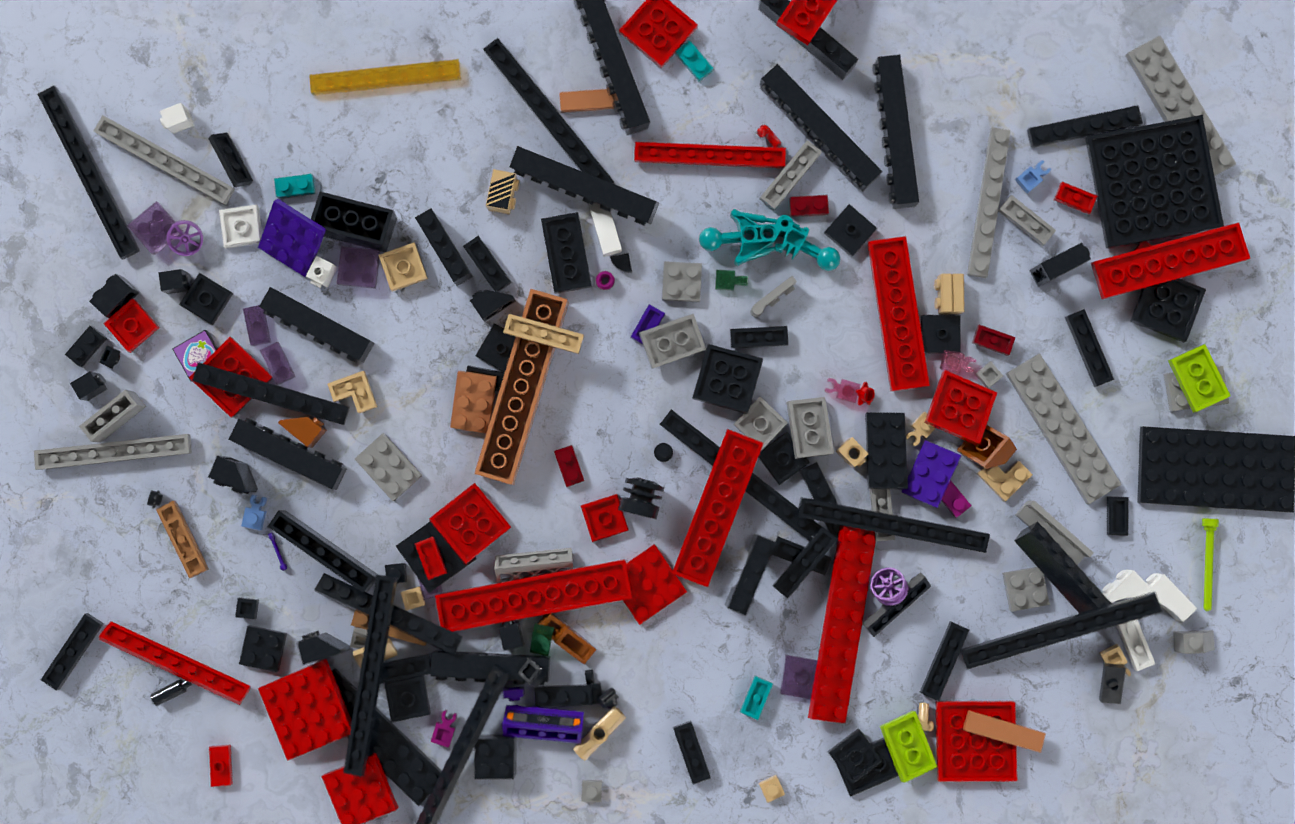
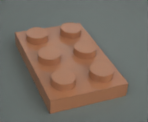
(473, 401)

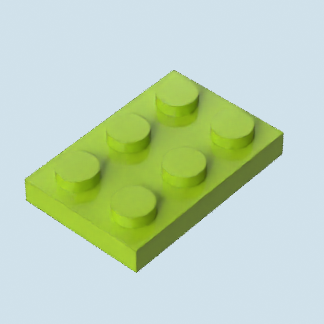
(1199, 378)
(908, 746)

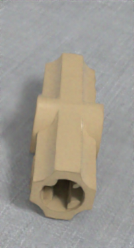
(590, 741)

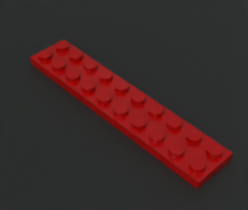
(534, 596)
(842, 625)

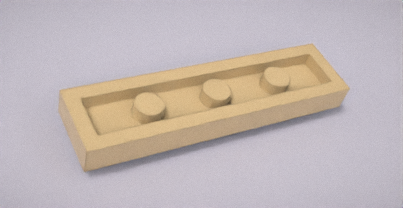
(543, 333)

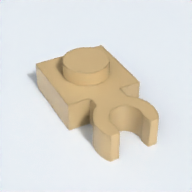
(920, 429)
(1114, 655)

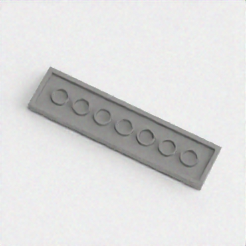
(1174, 95)
(1063, 429)

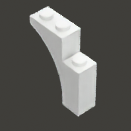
(1130, 585)

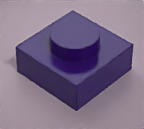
(514, 693)

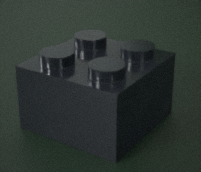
(495, 757)

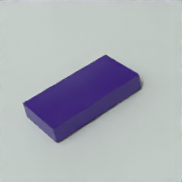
(651, 318)

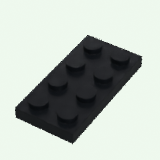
(566, 252)
(886, 450)

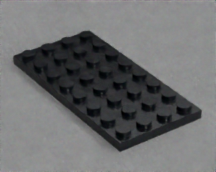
(1216, 469)

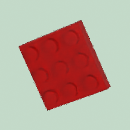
(658, 30)
(236, 359)
(961, 407)
(469, 523)
(651, 584)
(360, 798)

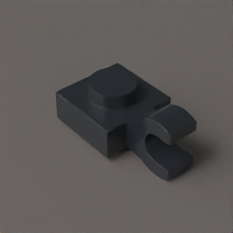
(597, 692)

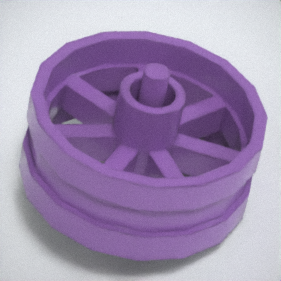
(185, 238)
(889, 586)

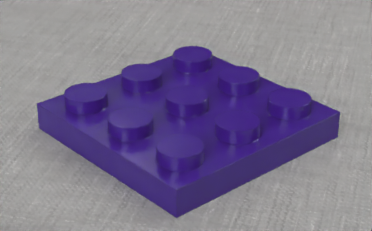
(291, 237)

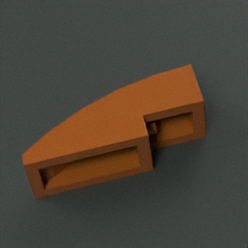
(568, 638)

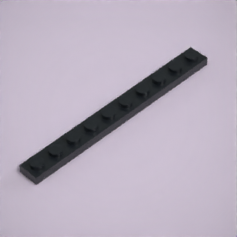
(544, 110)
(88, 172)
(756, 487)
(893, 524)
(1061, 630)
(370, 675)
(464, 746)

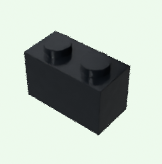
(113, 295)

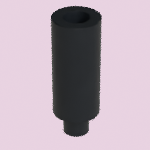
(170, 692)

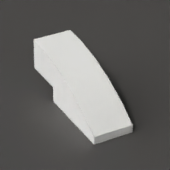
(605, 230)

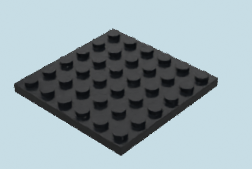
(1154, 181)

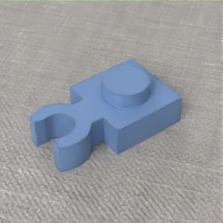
(1031, 178)
(254, 516)

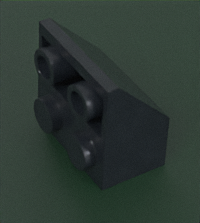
(234, 474)

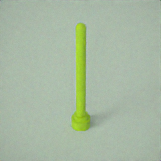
(1210, 526)

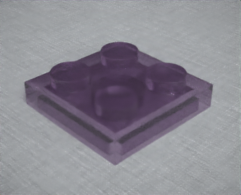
(152, 227)
(358, 267)
(798, 676)

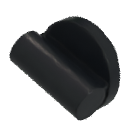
(608, 699)

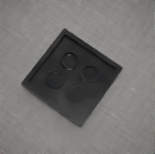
(1169, 308)
(727, 378)
(451, 560)

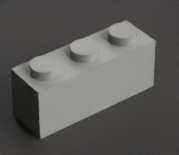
(112, 416)

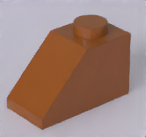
(305, 429)

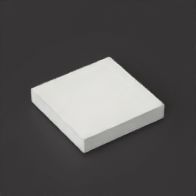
(240, 226)

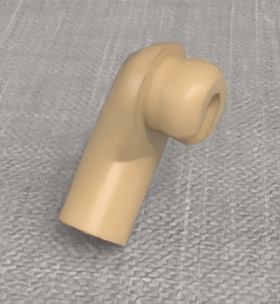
(923, 717)

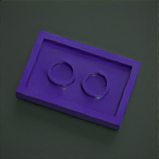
(931, 474)

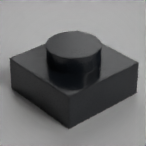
(110, 357)
(398, 571)
(247, 608)

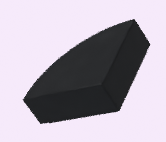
(622, 262)

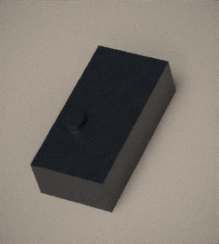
(354, 221)

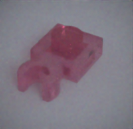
(954, 361)
(845, 390)

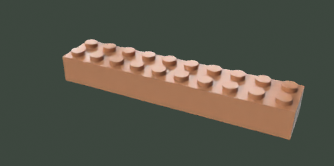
(520, 393)

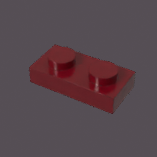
(809, 205)
(993, 340)
(569, 466)

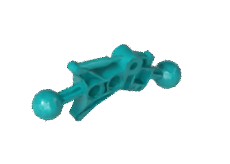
(759, 246)

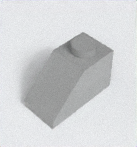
(1194, 641)

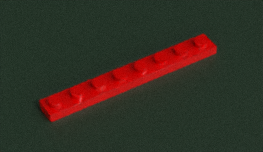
(710, 155)
(174, 662)

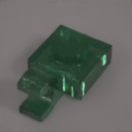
(726, 280)

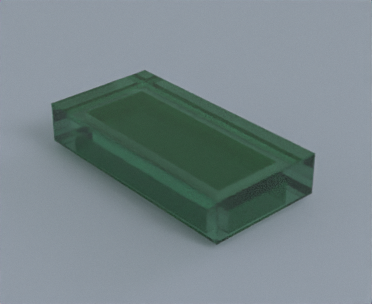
(541, 639)

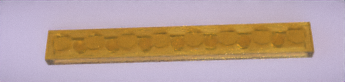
(385, 77)

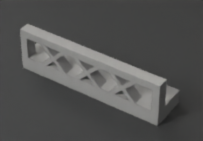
(1033, 512)
(532, 562)

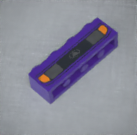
(543, 724)

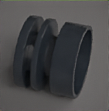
(641, 498)

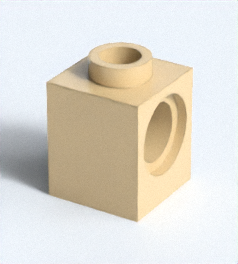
(844, 450)

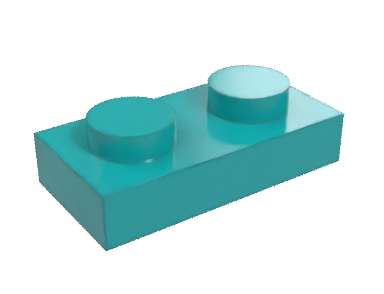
(694, 61)
(294, 186)
(756, 697)

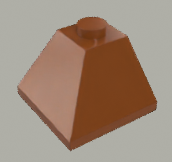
(992, 451)

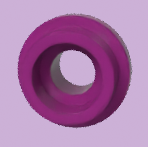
(605, 274)

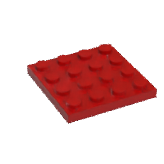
(306, 709)
(970, 756)

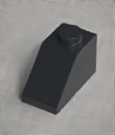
(490, 303)

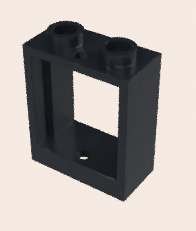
(1060, 264)

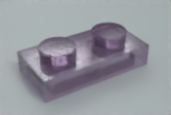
(256, 326)
(277, 363)

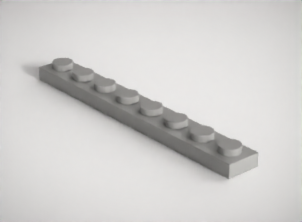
(164, 160)
(988, 202)
(112, 451)

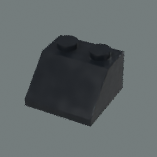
(320, 646)

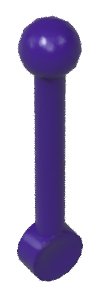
(283, 566)

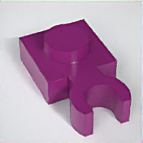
(444, 731)

